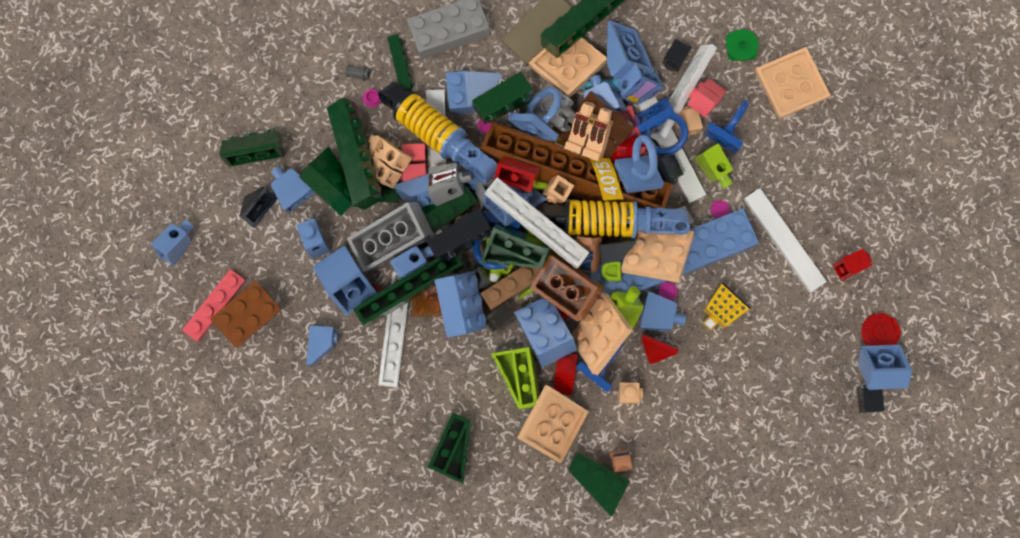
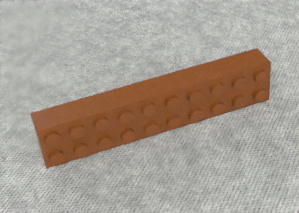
(556, 160)

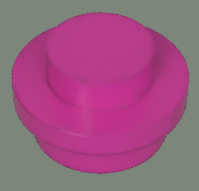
(371, 98)

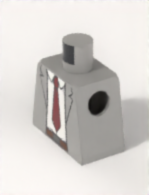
(447, 182)

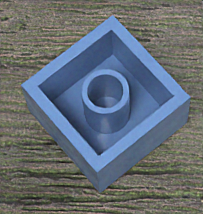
(884, 367)

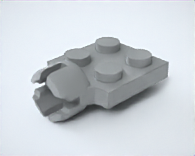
(563, 115)

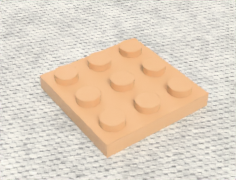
(571, 69)
(792, 83)
(658, 255)
(601, 333)
(553, 424)

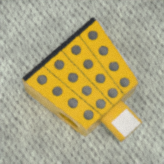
(724, 308)

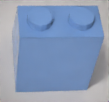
(344, 280)

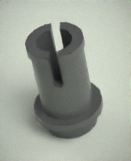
(358, 72)

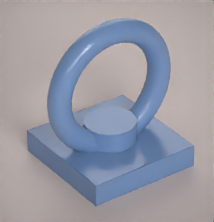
(534, 124)
(640, 172)

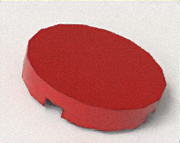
(874, 333)

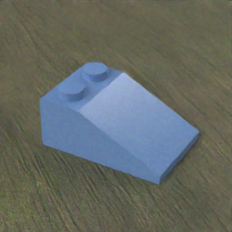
(624, 50)
(466, 86)

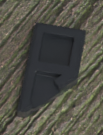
(615, 250)

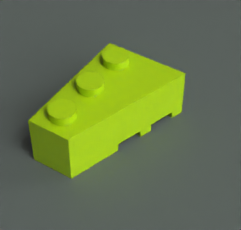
(520, 375)

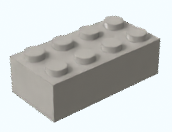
(448, 27)
(390, 236)

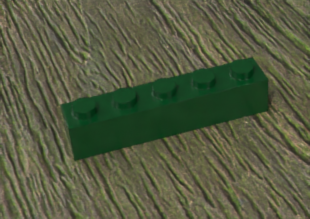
(400, 63)

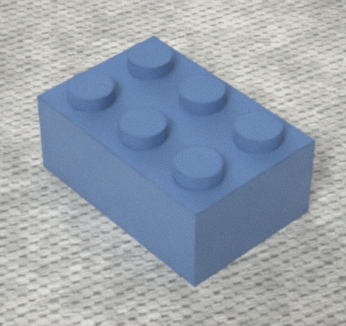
(460, 304)
(545, 331)

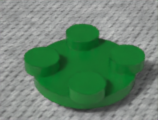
(741, 45)

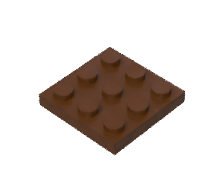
(619, 131)

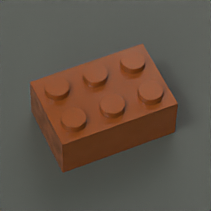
(567, 287)
(246, 314)

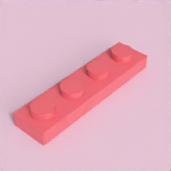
(219, 297)

